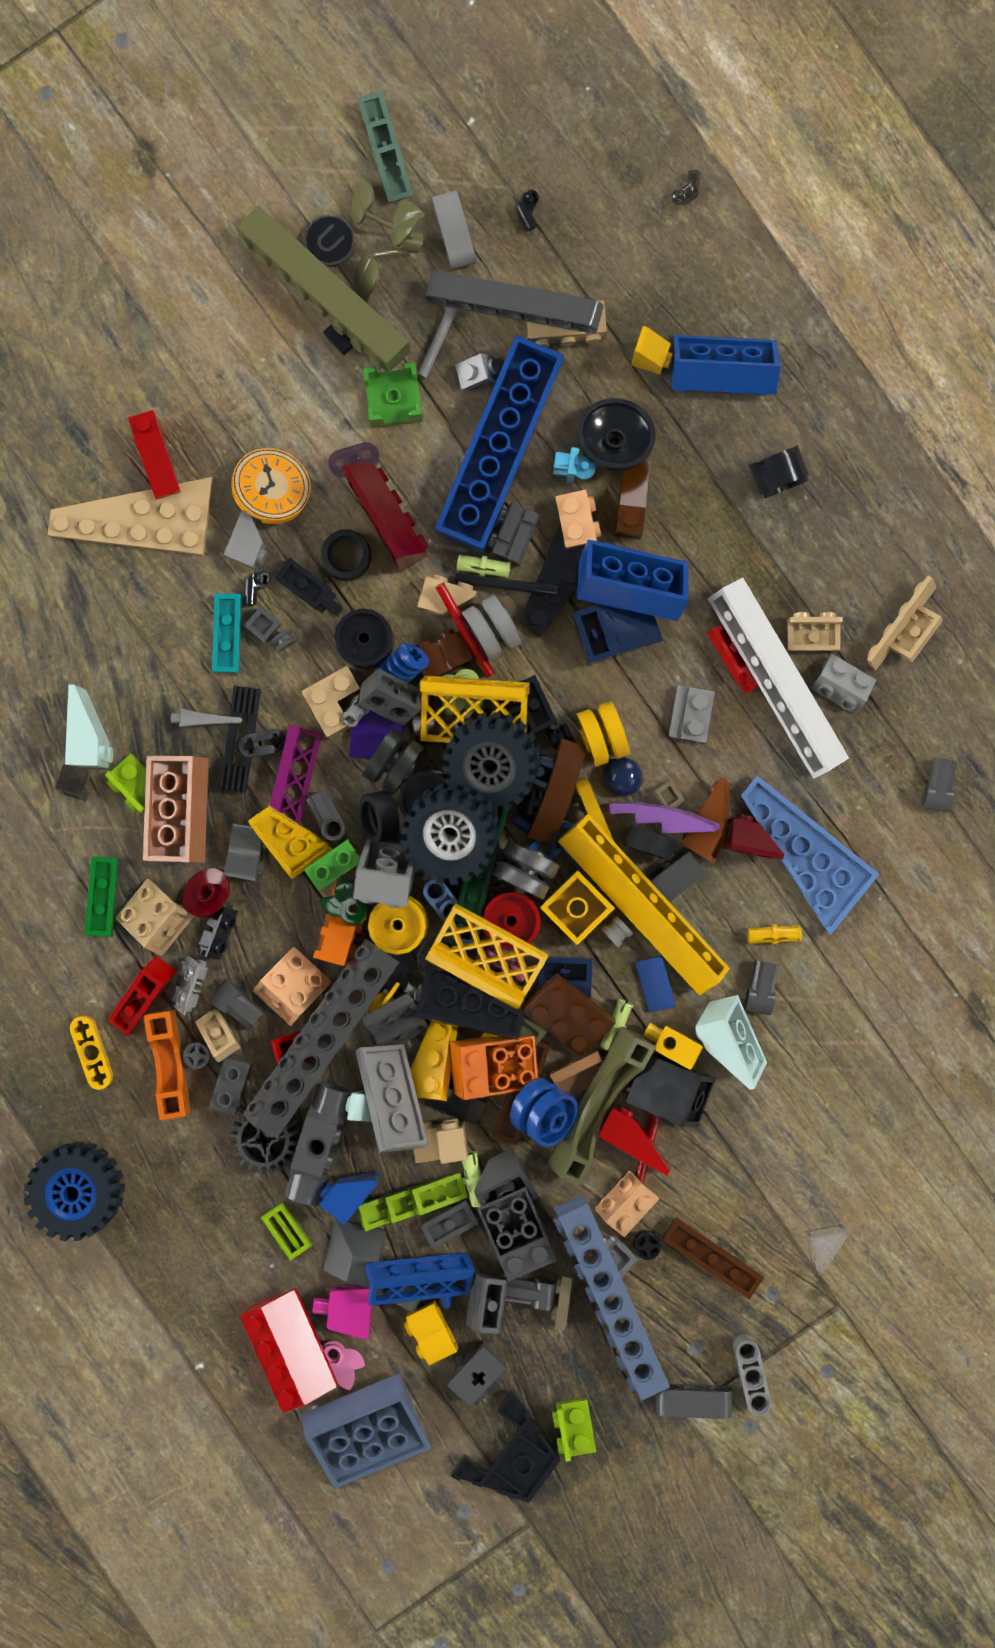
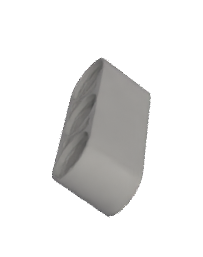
(453, 230)
(756, 1386)

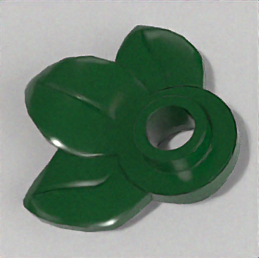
(343, 902)

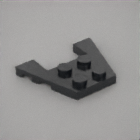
(521, 1463)

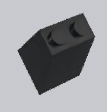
(671, 1091)

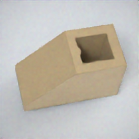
(433, 604)

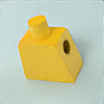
(686, 1049)

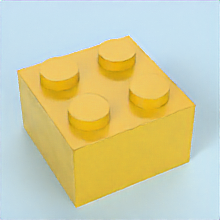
(577, 907)

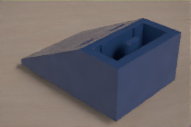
(614, 632)
(573, 969)

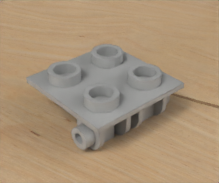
(182, 995)

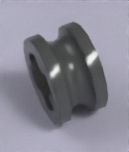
(284, 639)

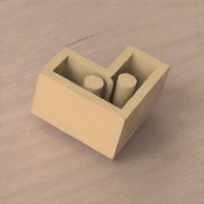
(326, 698)
(445, 1141)

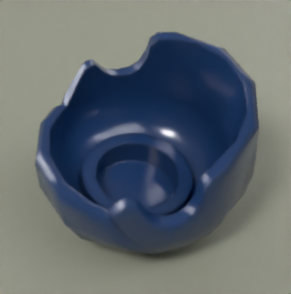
(622, 776)

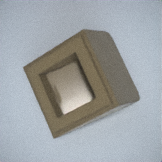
(665, 795)

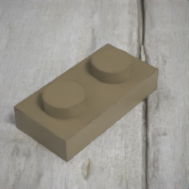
(564, 1289)

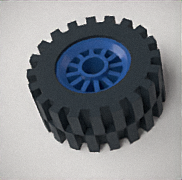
(104, 1192)

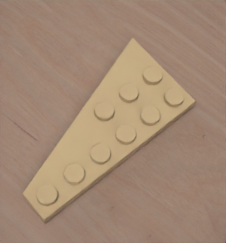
(141, 521)

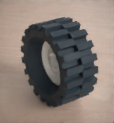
(443, 860)

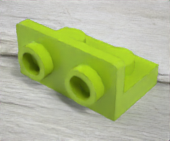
(130, 780)
(575, 1428)

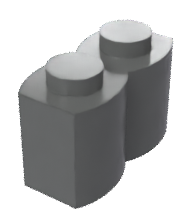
(245, 854)

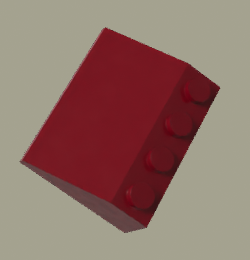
(385, 513)

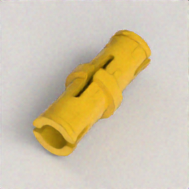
(774, 934)

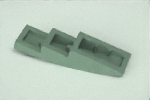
(385, 146)

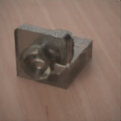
(72, 782)

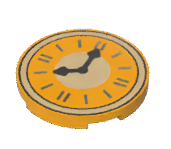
(270, 485)

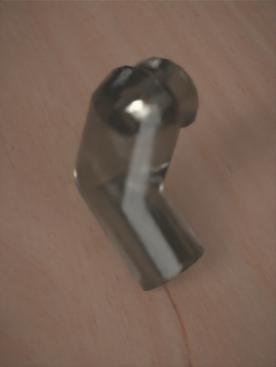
(690, 191)

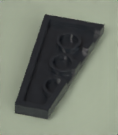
(558, 569)
(459, 1005)

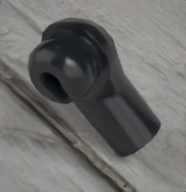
(525, 209)
(253, 585)

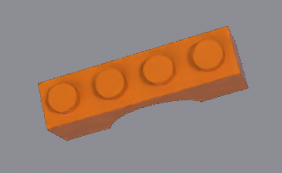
(165, 1043)

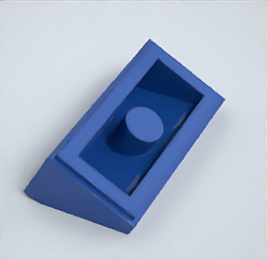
(655, 984)

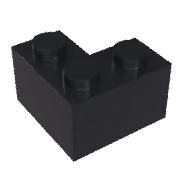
(538, 710)

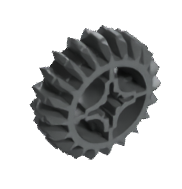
(268, 1161)

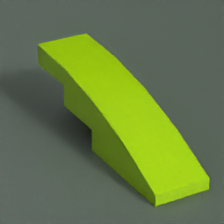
(412, 1201)

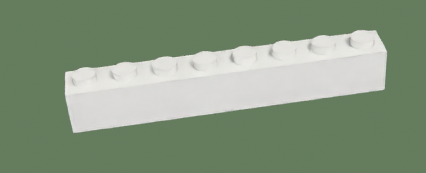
(778, 678)

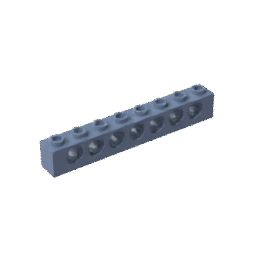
(651, 1378)

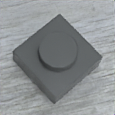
(263, 624)

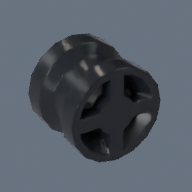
(561, 732)
(648, 1250)

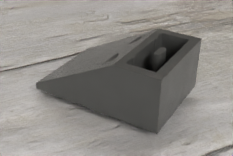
(517, 1234)

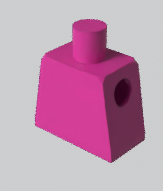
(346, 1310)

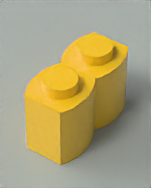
(431, 1333)

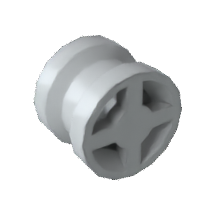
(617, 931)

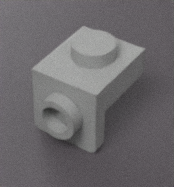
(477, 371)

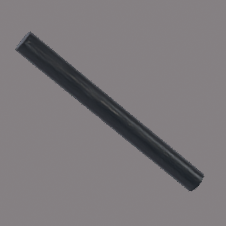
(507, 584)

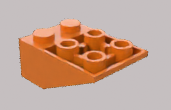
(492, 1065)

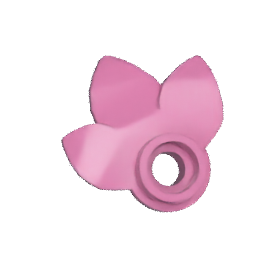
(344, 1363)

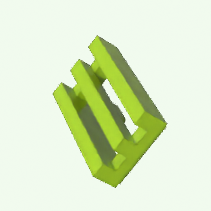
(295, 1225)

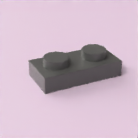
(449, 1223)

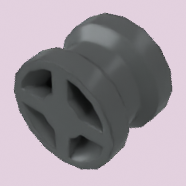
(192, 1055)

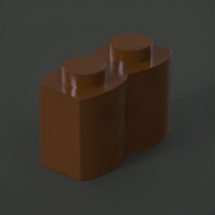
(446, 654)

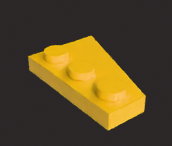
(288, 841)
(433, 1062)

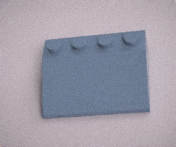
(365, 1431)

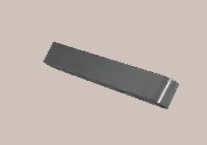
(514, 302)

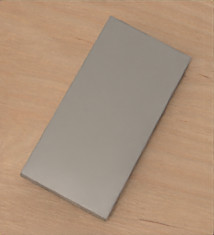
(391, 1098)

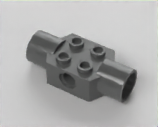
(310, 1162)

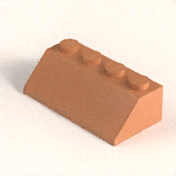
(175, 808)

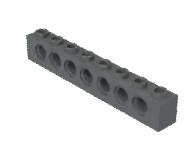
(320, 1039)

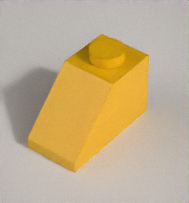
(651, 352)

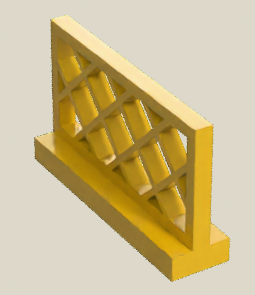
(468, 688)
(482, 976)

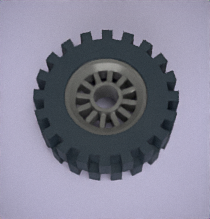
(499, 734)

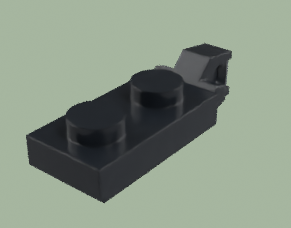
(308, 588)

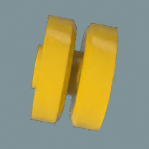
(602, 734)
(406, 938)

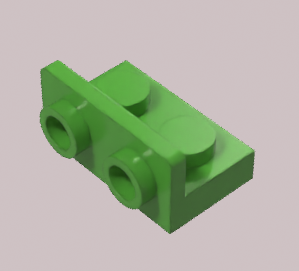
(333, 865)

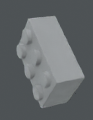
(384, 874)

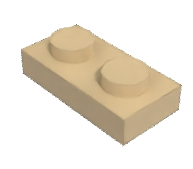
(217, 1034)

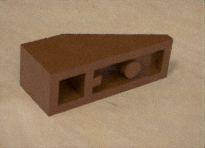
(632, 502)

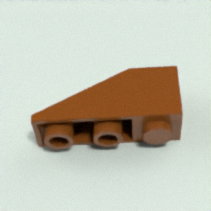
(710, 844)

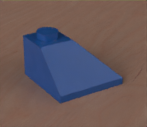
(348, 1194)

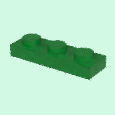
(101, 896)

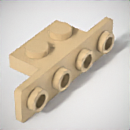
(910, 629)

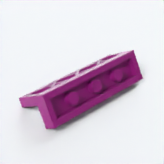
(286, 769)

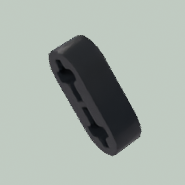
(260, 737)

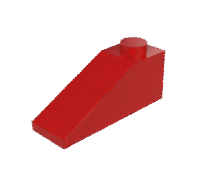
(154, 454)
(142, 995)
(628, 1135)

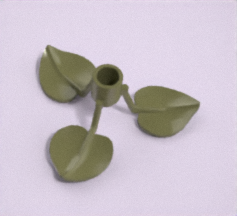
(404, 237)

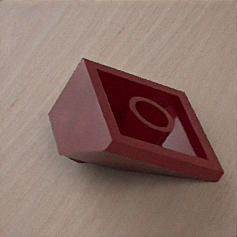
(751, 839)

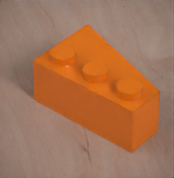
(337, 940)

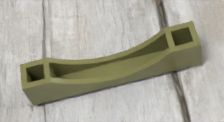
(623, 1061)

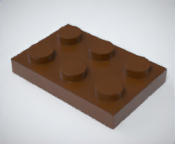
(568, 1014)

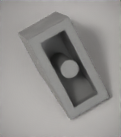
(246, 543)

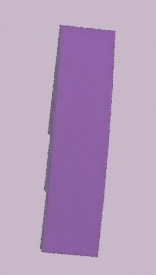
(671, 818)

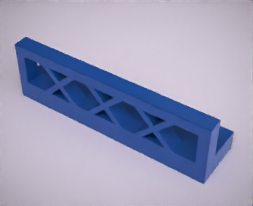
(420, 1273)

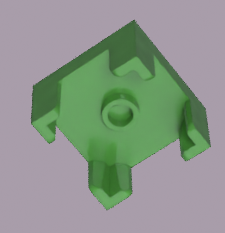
(393, 396)

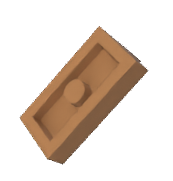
(577, 1074)

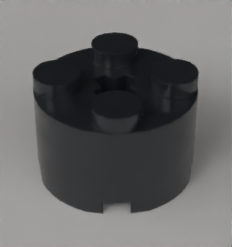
(778, 470)

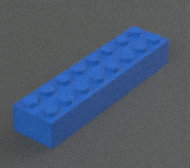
(499, 444)

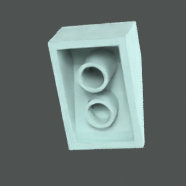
(85, 736)
(731, 1039)

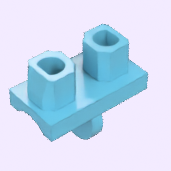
(570, 466)

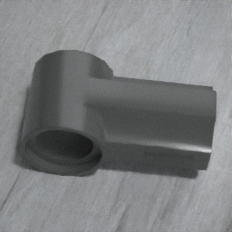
(938, 792)
(326, 814)
(761, 994)
(230, 1000)
(537, 1292)

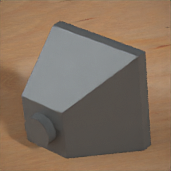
(503, 1176)
(351, 1250)

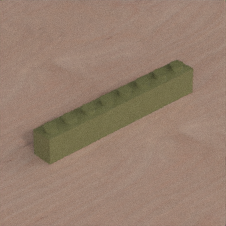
(323, 289)

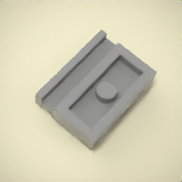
(691, 714)

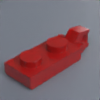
(732, 659)

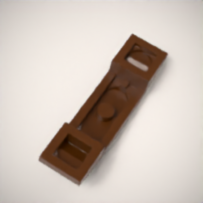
(558, 791)

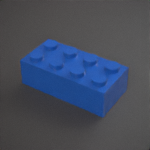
(633, 580)

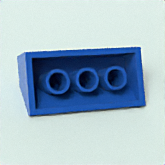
(725, 365)

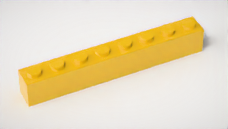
(644, 905)

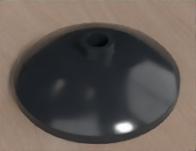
(618, 422)

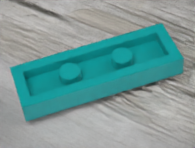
(227, 633)

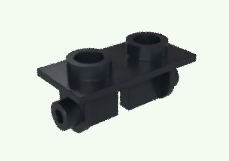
(215, 943)

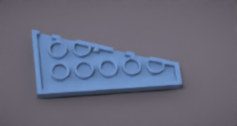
(818, 863)

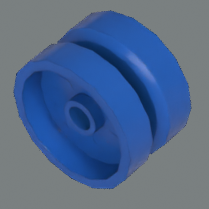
(543, 1112)

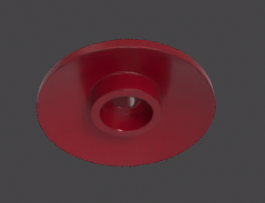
(206, 892)

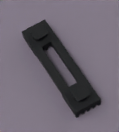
(233, 776)

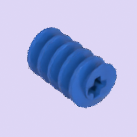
(405, 662)

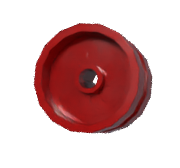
(515, 905)

